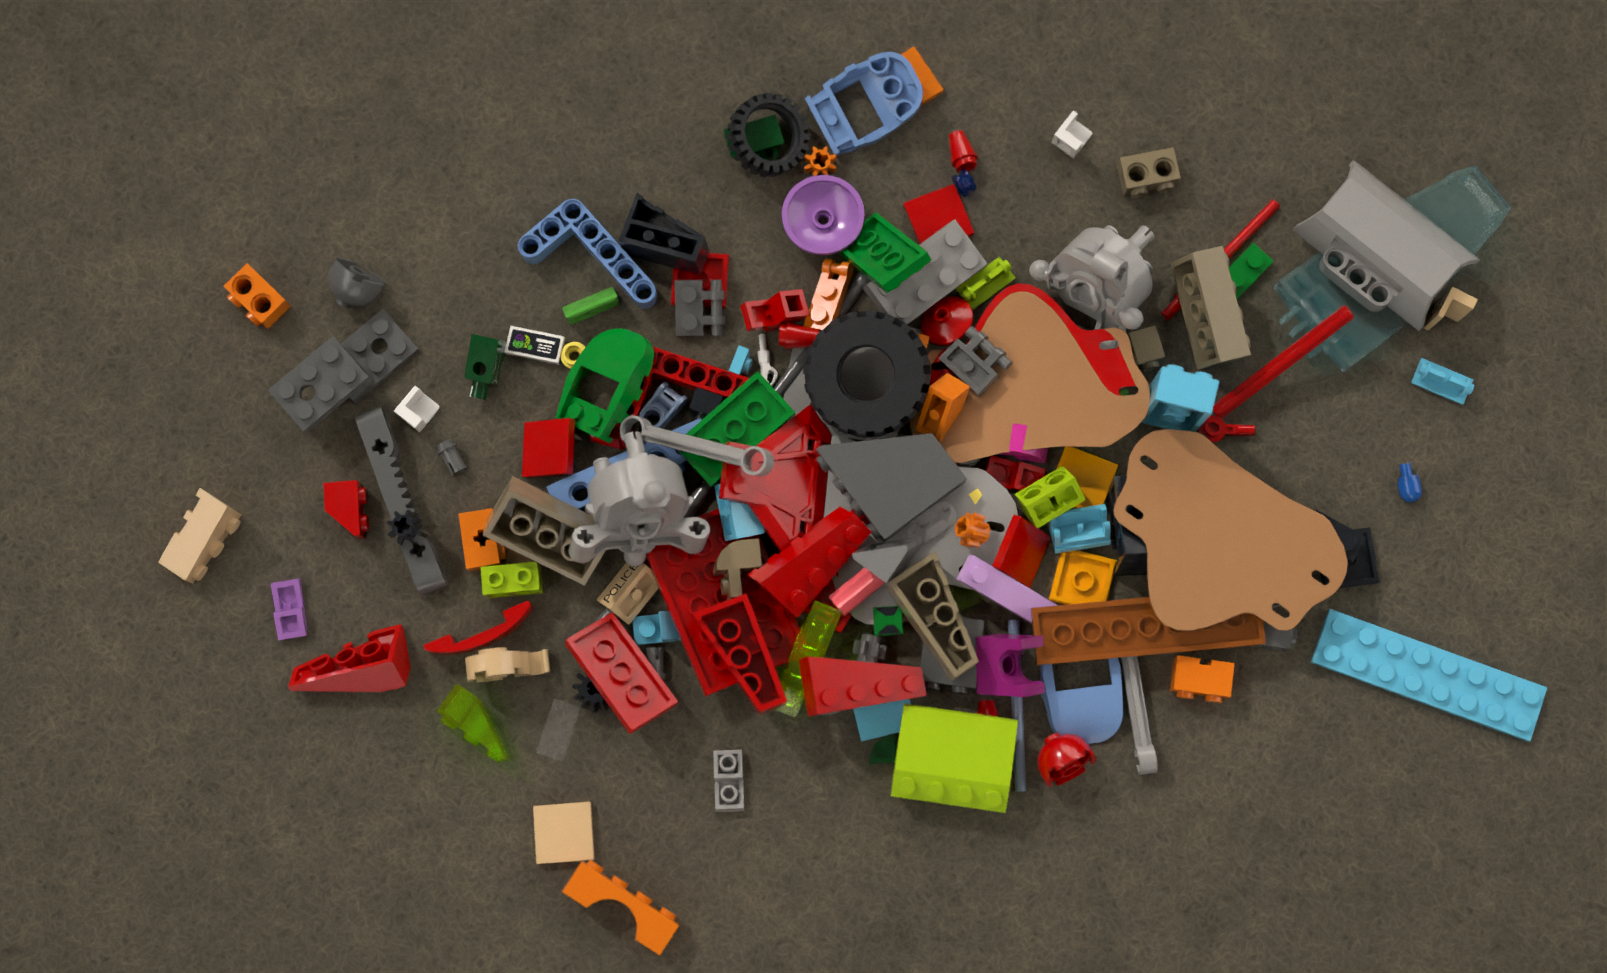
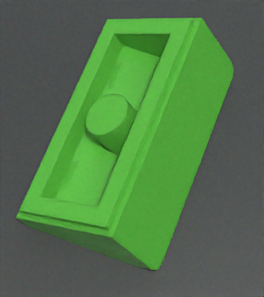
(591, 305)

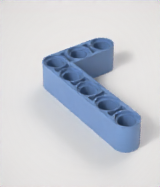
(595, 246)

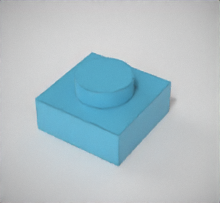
(741, 361)

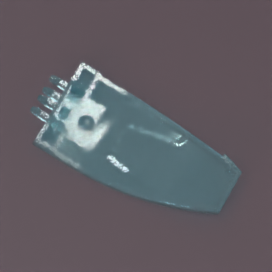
(1460, 205)

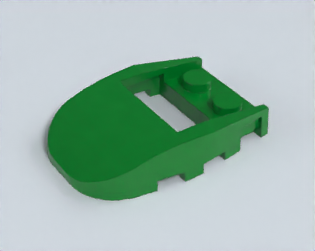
(618, 356)

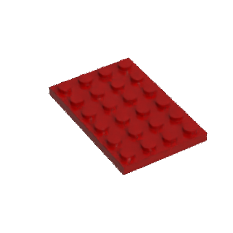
(690, 586)

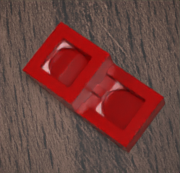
(1011, 474)

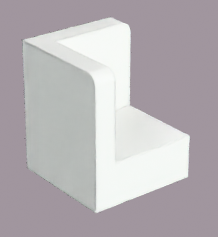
(1071, 135)
(417, 409)

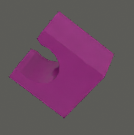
(1000, 665)

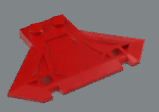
(794, 487)

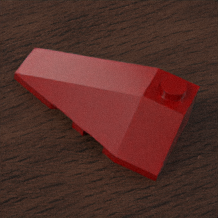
(369, 667)

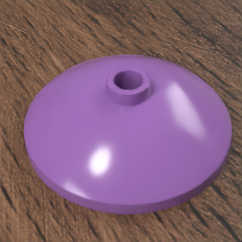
(819, 198)

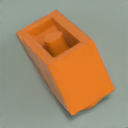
(942, 406)

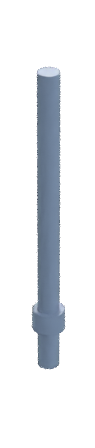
(1017, 714)

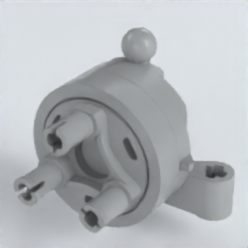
(1102, 277)
(637, 507)

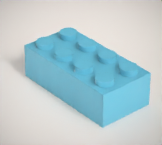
(1180, 399)

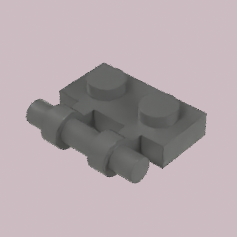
(690, 307)
(969, 367)

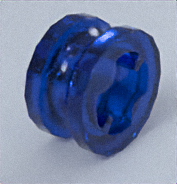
(964, 182)

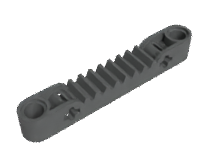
(376, 430)

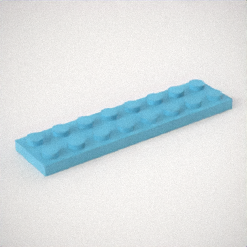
(1429, 675)

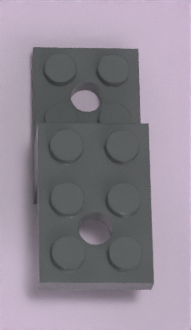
(343, 371)

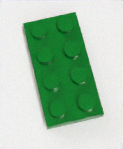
(885, 253)
(742, 418)

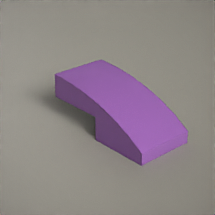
(289, 609)

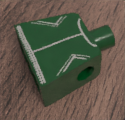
(492, 354)

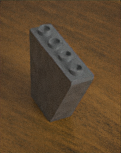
(891, 478)

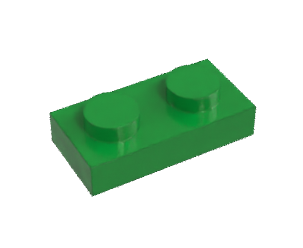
(1248, 268)

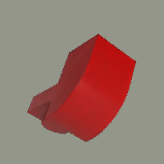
(779, 309)

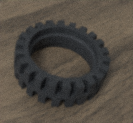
(792, 118)

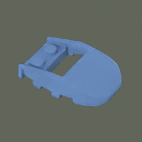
(891, 89)
(1086, 712)

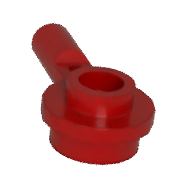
(1215, 429)

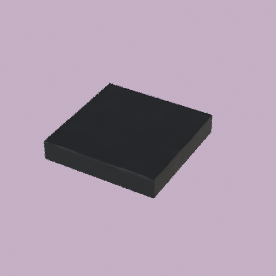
(1364, 568)

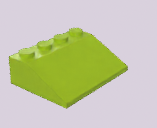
(954, 758)

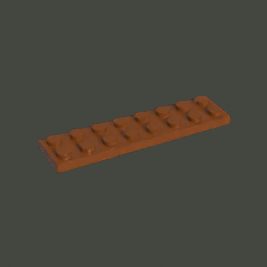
(1129, 630)

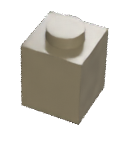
(1146, 348)

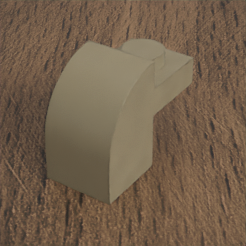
(734, 560)

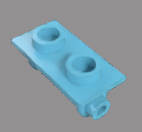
(1442, 381)

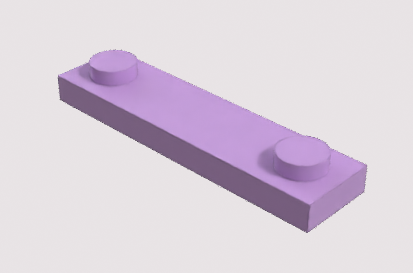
(1001, 588)

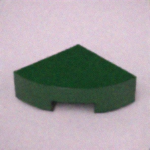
(884, 751)

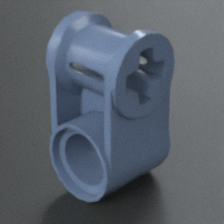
(664, 404)

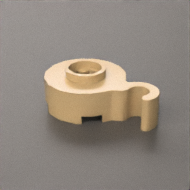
(498, 662)

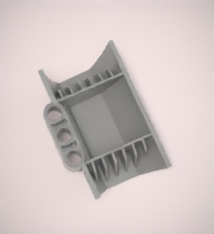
(1385, 245)

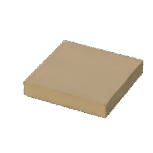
(563, 832)

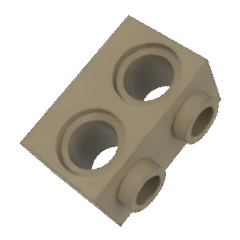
(1146, 165)

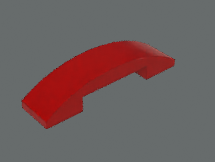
(514, 617)

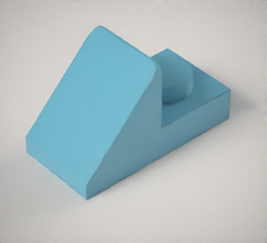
(654, 629)

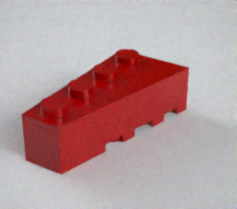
(811, 561)
(741, 647)
(848, 684)

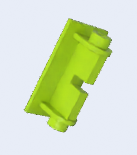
(986, 282)

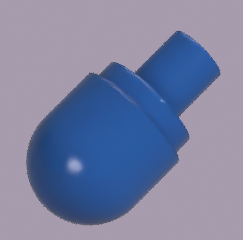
(1409, 484)

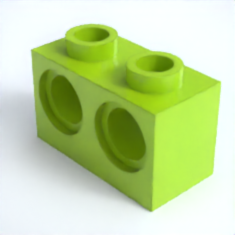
(1050, 496)
(511, 580)

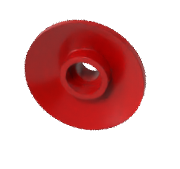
(947, 329)

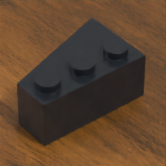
(662, 239)
(1131, 547)

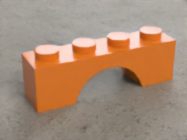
(591, 885)

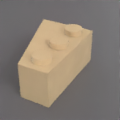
(200, 537)

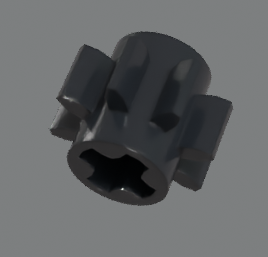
(406, 534)

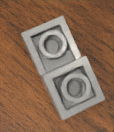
(728, 780)

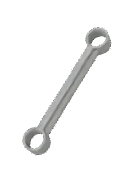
(700, 446)
(1143, 746)

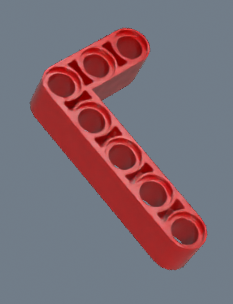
(683, 376)

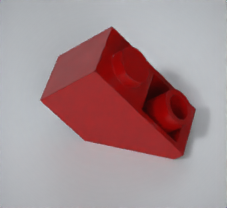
(345, 504)

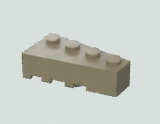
(930, 608)

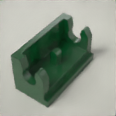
(760, 134)

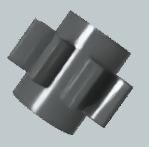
(869, 648)

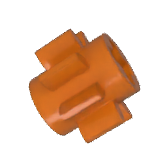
(823, 156)
(972, 530)

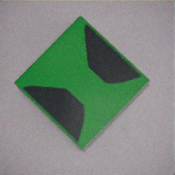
(887, 621)

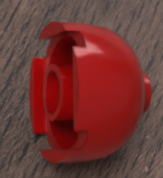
(1063, 758)

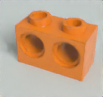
(259, 294)

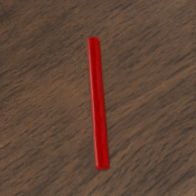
(1282, 361)

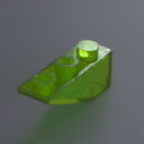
(471, 715)

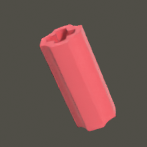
(855, 591)

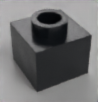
(704, 403)

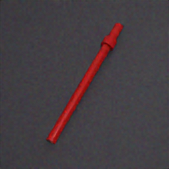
(1231, 248)

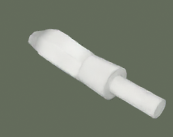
(764, 360)

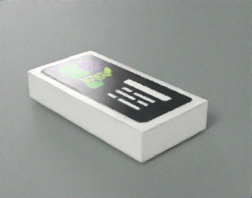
(534, 345)

